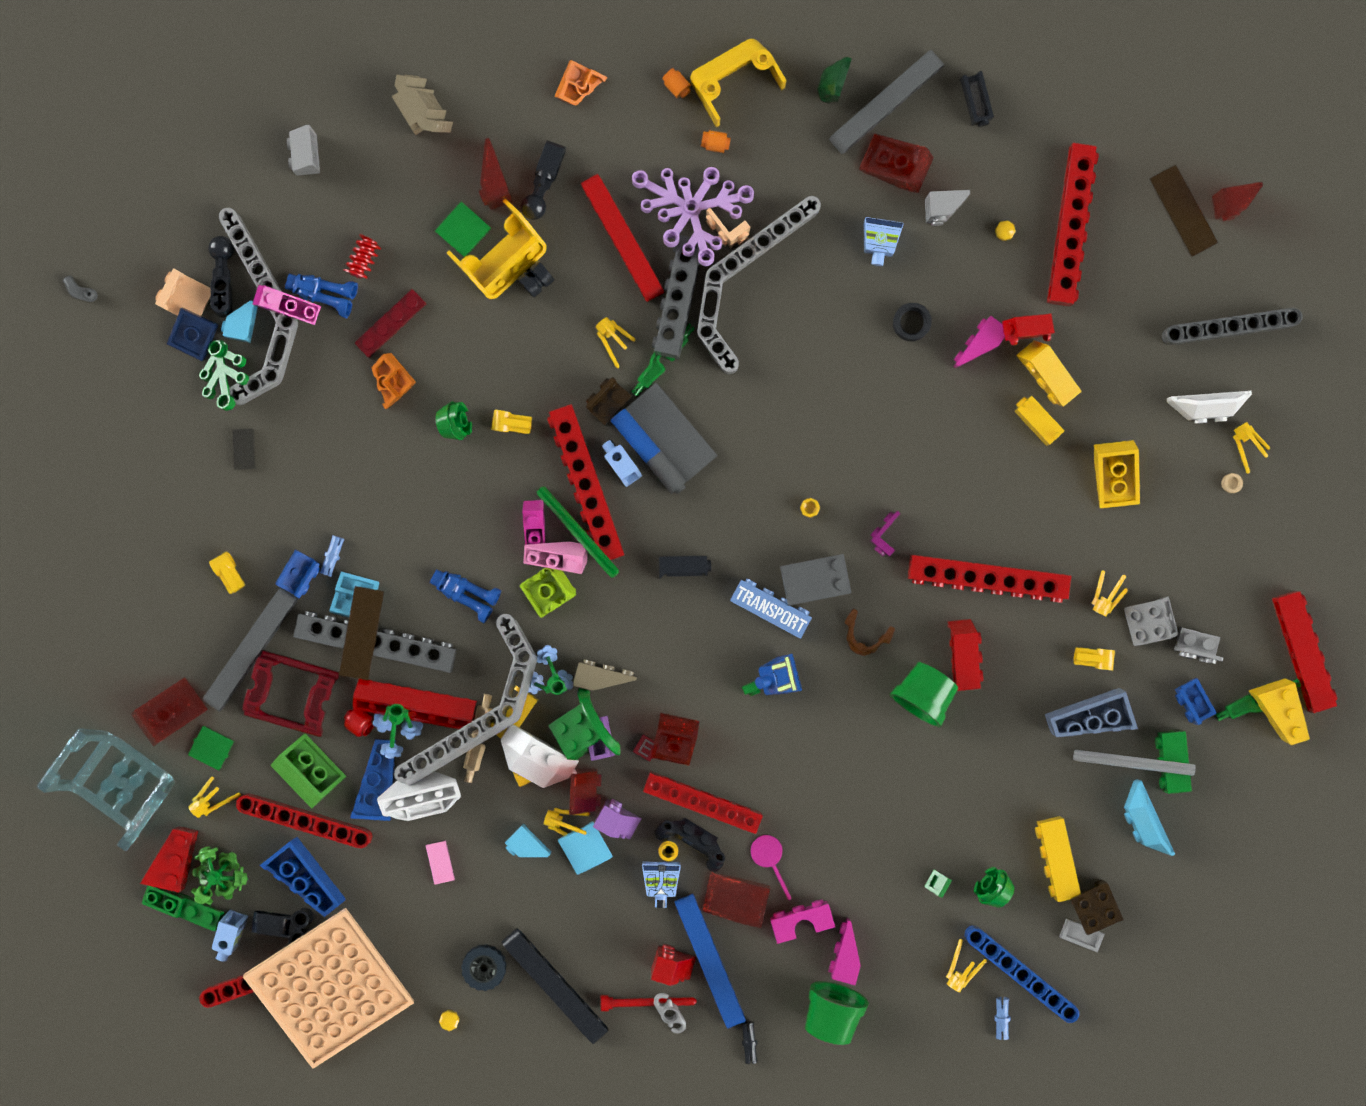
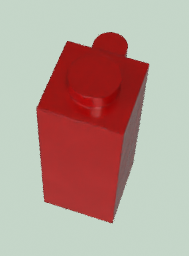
(1028, 327)

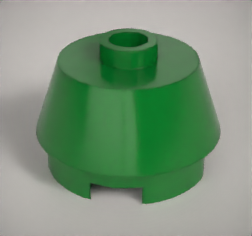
(453, 422)
(995, 888)

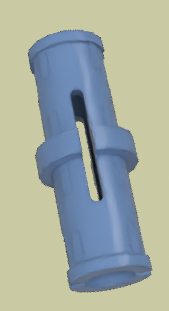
(331, 556)
(1002, 1018)

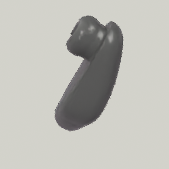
(78, 292)

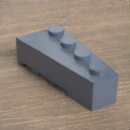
(1094, 715)

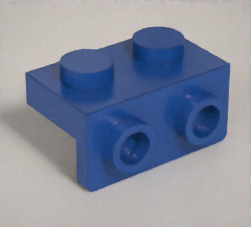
(298, 574)
(1195, 701)

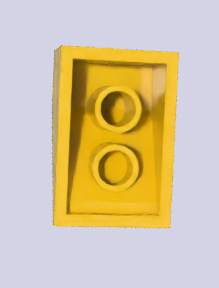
(1117, 473)

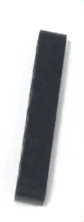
(555, 986)

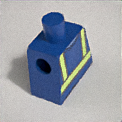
(779, 676)

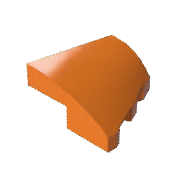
(577, 83)
(391, 379)

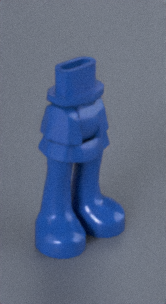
(310, 289)
(454, 586)

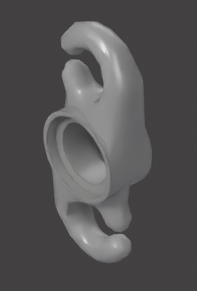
(663, 1007)

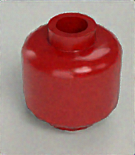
(358, 722)

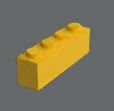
(1058, 858)

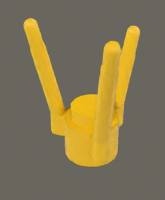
(607, 329)
(1245, 433)
(1105, 605)
(200, 804)
(554, 820)
(958, 980)

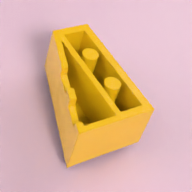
(1049, 372)
(1283, 709)

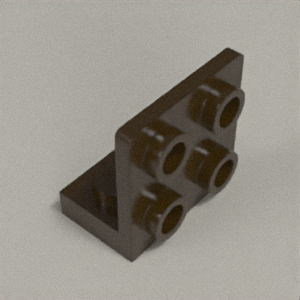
(607, 400)
(1096, 908)

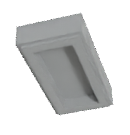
(1075, 933)

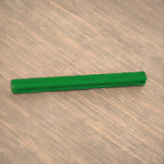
(577, 532)

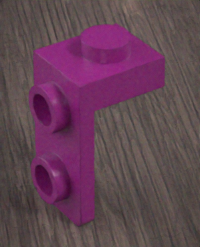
(882, 547)

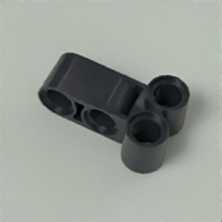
(281, 924)

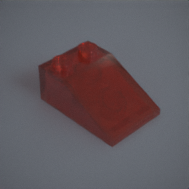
(897, 162)
(492, 181)
(169, 711)
(584, 791)
(736, 899)

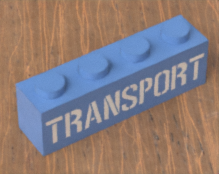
(770, 608)

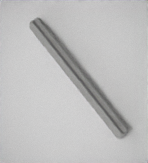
(1134, 762)

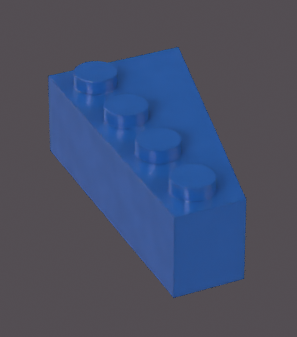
(304, 876)

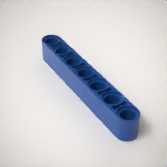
(710, 961)
(1028, 980)

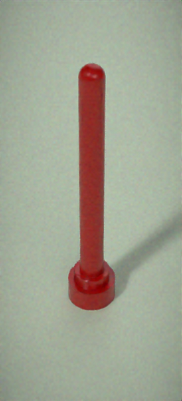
(608, 1002)

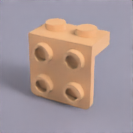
(737, 235)
(183, 292)

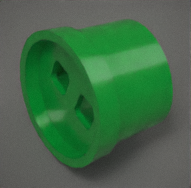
(925, 694)
(834, 1012)

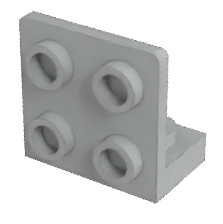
(1151, 621)
(1195, 643)

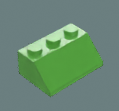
(308, 770)

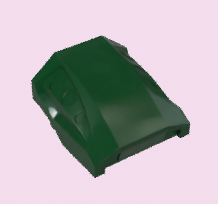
(833, 80)

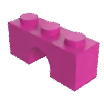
(784, 923)

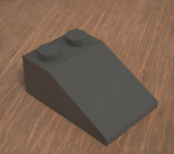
(815, 579)

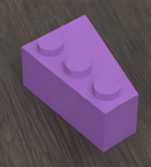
(616, 821)

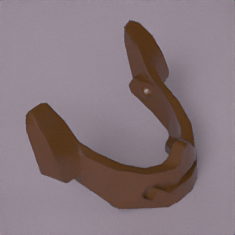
(860, 648)

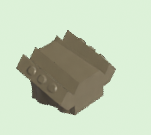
(419, 105)

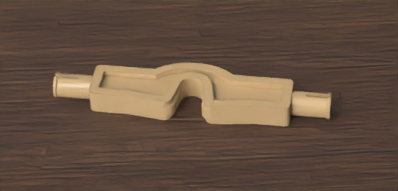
(474, 756)

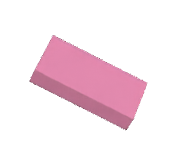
(440, 862)

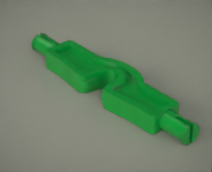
(656, 368)
(1242, 706)

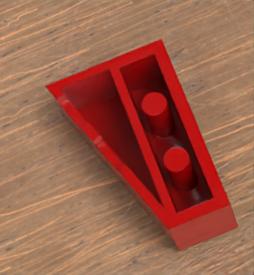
(965, 654)
(173, 861)
(671, 965)

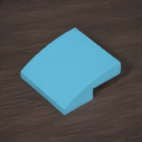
(344, 592)
(585, 850)

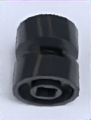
(536, 279)

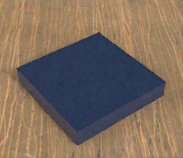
(192, 334)

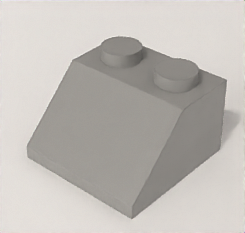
(304, 151)
(943, 204)

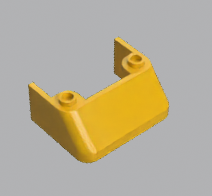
(706, 77)
(507, 259)

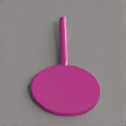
(767, 852)

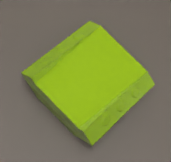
(548, 590)

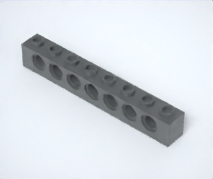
(445, 662)

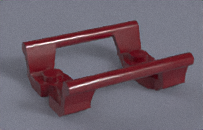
(318, 694)

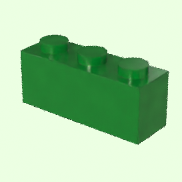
(1173, 748)

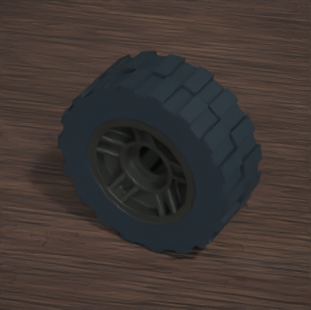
(474, 974)

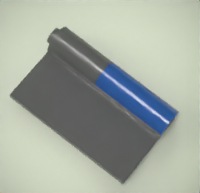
(664, 438)

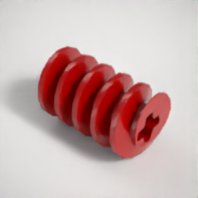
(362, 257)

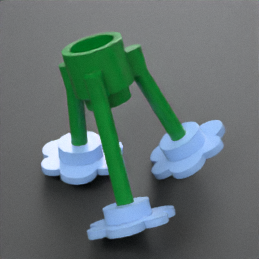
(556, 683)
(394, 716)

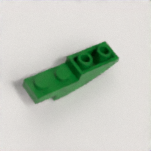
(182, 906)

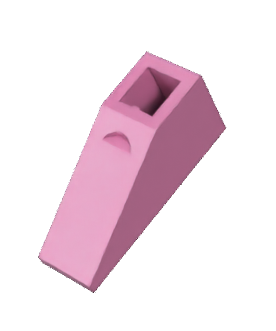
(558, 555)

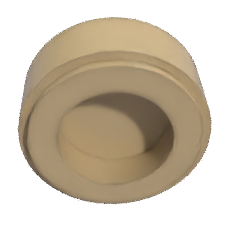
(1232, 483)

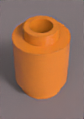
(676, 83)
(715, 141)

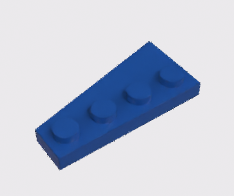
(376, 780)

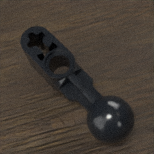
(547, 169)
(221, 250)

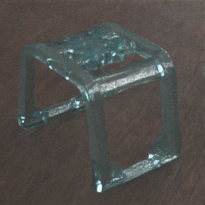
(52, 782)

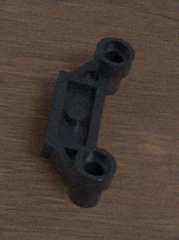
(694, 837)

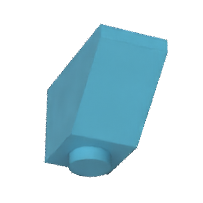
(240, 323)
(526, 844)

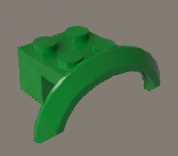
(581, 729)

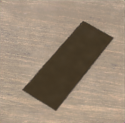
(1183, 210)
(361, 633)

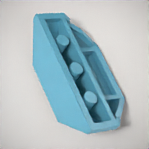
(1145, 820)

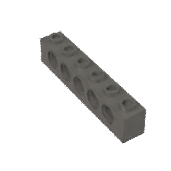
(672, 347)

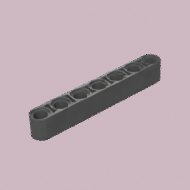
(886, 102)
(1241, 326)
(250, 649)

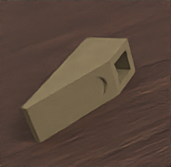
(595, 677)

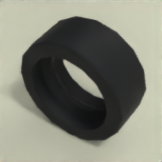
(912, 307)

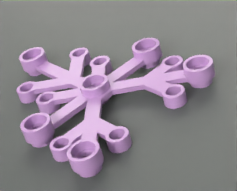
(670, 196)

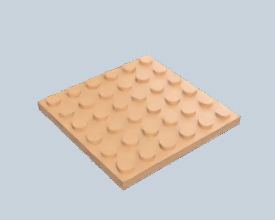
(328, 988)

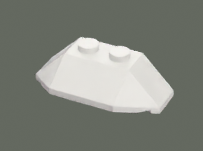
(1209, 406)
(535, 758)
(424, 798)

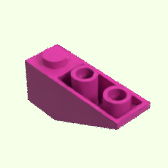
(286, 304)
(987, 339)
(534, 522)
(847, 961)

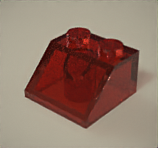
(1233, 200)
(676, 739)

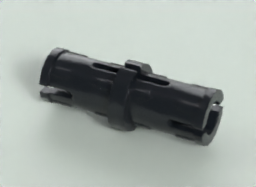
(749, 1042)

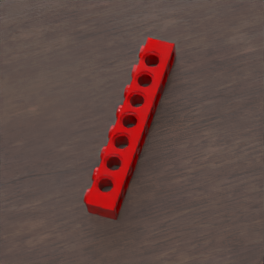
(1087, 155)
(567, 415)
(1060, 582)

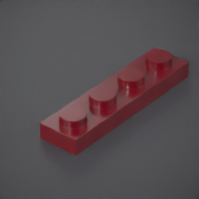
(390, 323)

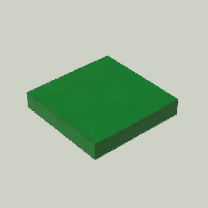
(463, 229)

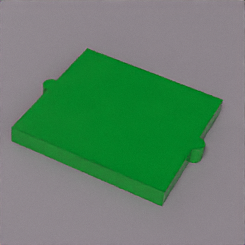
(211, 748)

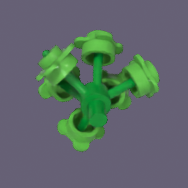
(206, 872)

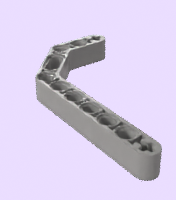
(742, 262)
(279, 330)
(482, 722)

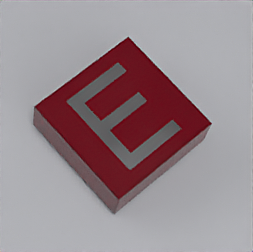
(644, 747)

